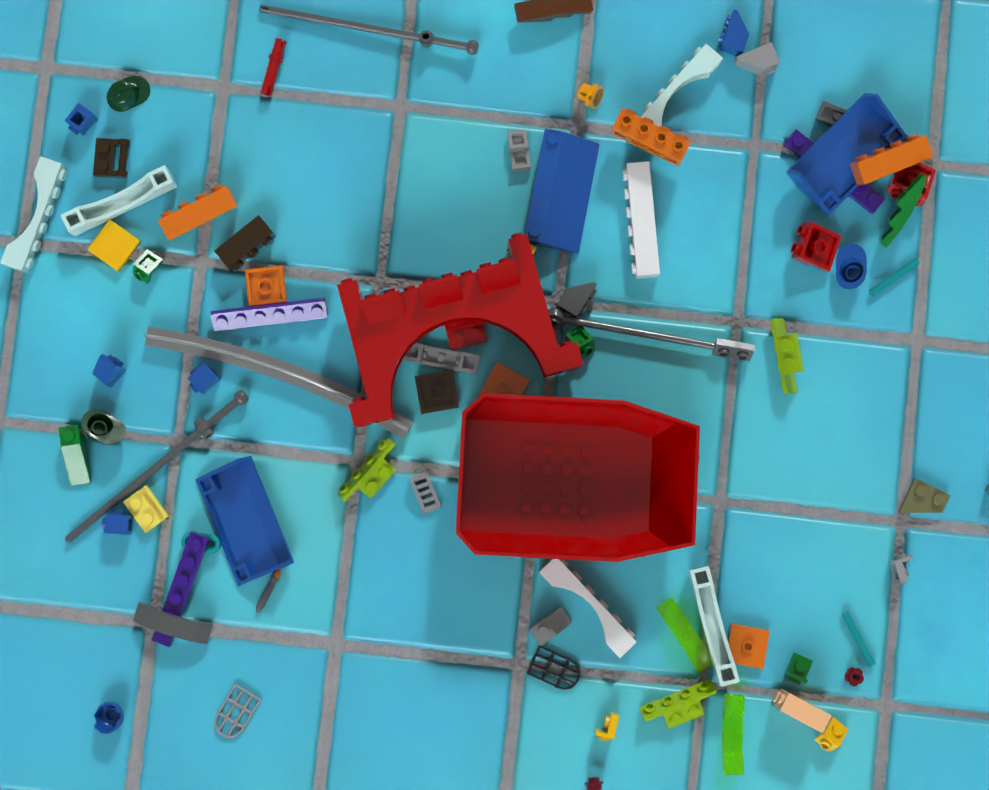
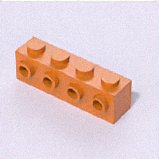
(650, 137)
(890, 160)
(198, 212)

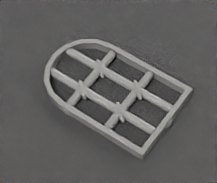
(244, 709)

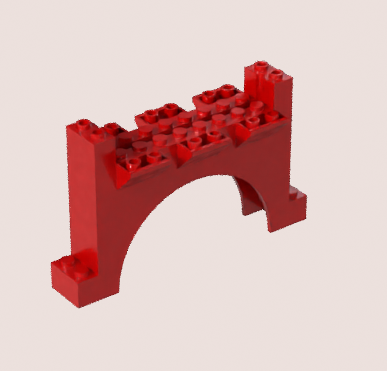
(495, 294)

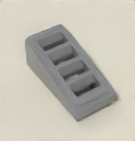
(424, 475)

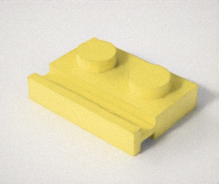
(146, 509)

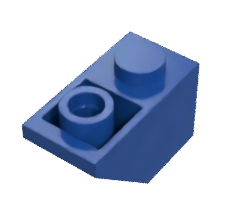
(735, 36)
(108, 369)

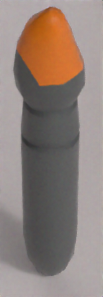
(268, 590)

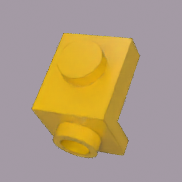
(832, 735)

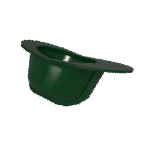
(128, 93)
(103, 427)

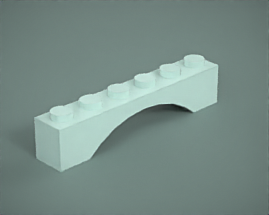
(700, 67)
(93, 214)
(21, 251)
(713, 627)

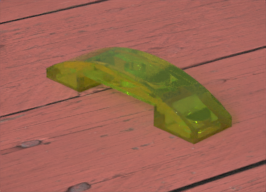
(685, 634)
(732, 734)

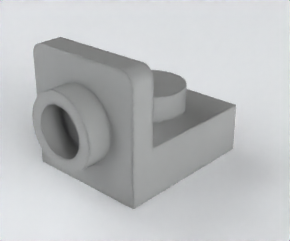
(899, 570)

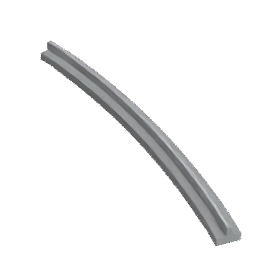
(268, 366)

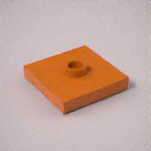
(266, 285)
(504, 381)
(748, 645)

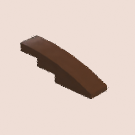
(549, 9)

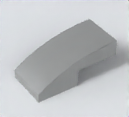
(519, 151)

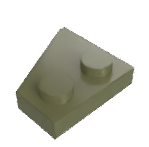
(923, 499)

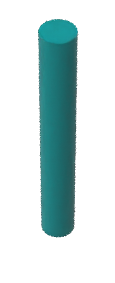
(895, 276)
(858, 639)

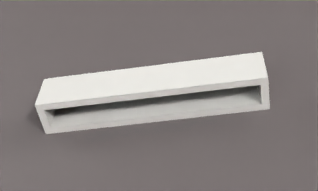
(642, 220)

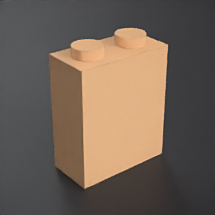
(801, 710)

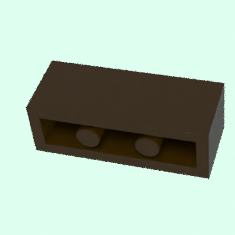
(245, 243)

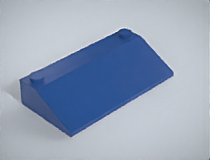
(825, 167)
(561, 191)
(244, 520)

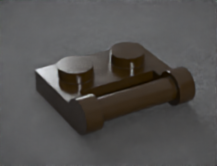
(105, 158)

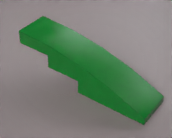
(906, 203)

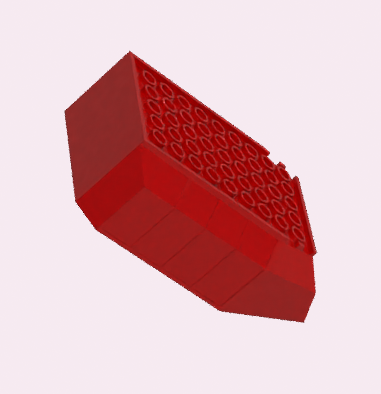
(575, 479)

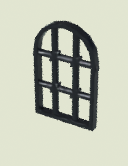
(545, 670)

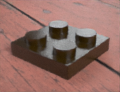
(436, 392)

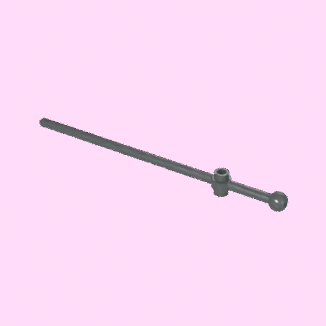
(471, 46)
(203, 428)

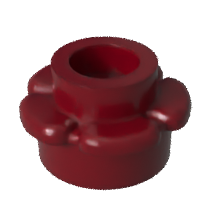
(849, 676)
(594, 783)

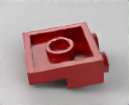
(902, 179)
(815, 246)
(465, 334)

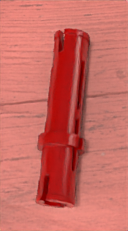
(273, 66)

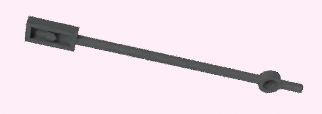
(722, 347)

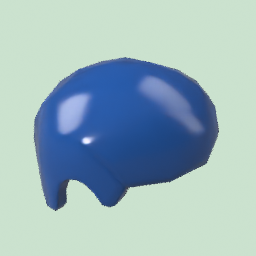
(108, 717)

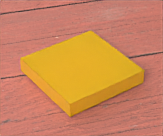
(114, 245)

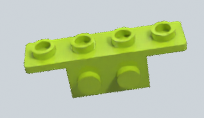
(788, 355)
(371, 474)
(679, 706)

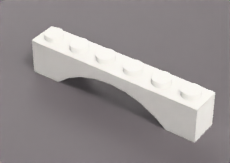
(615, 636)

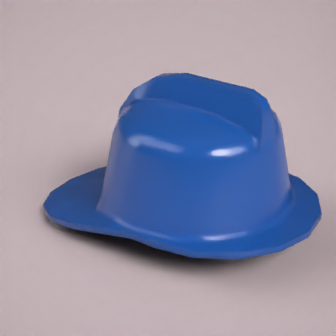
(851, 266)

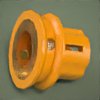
(591, 94)

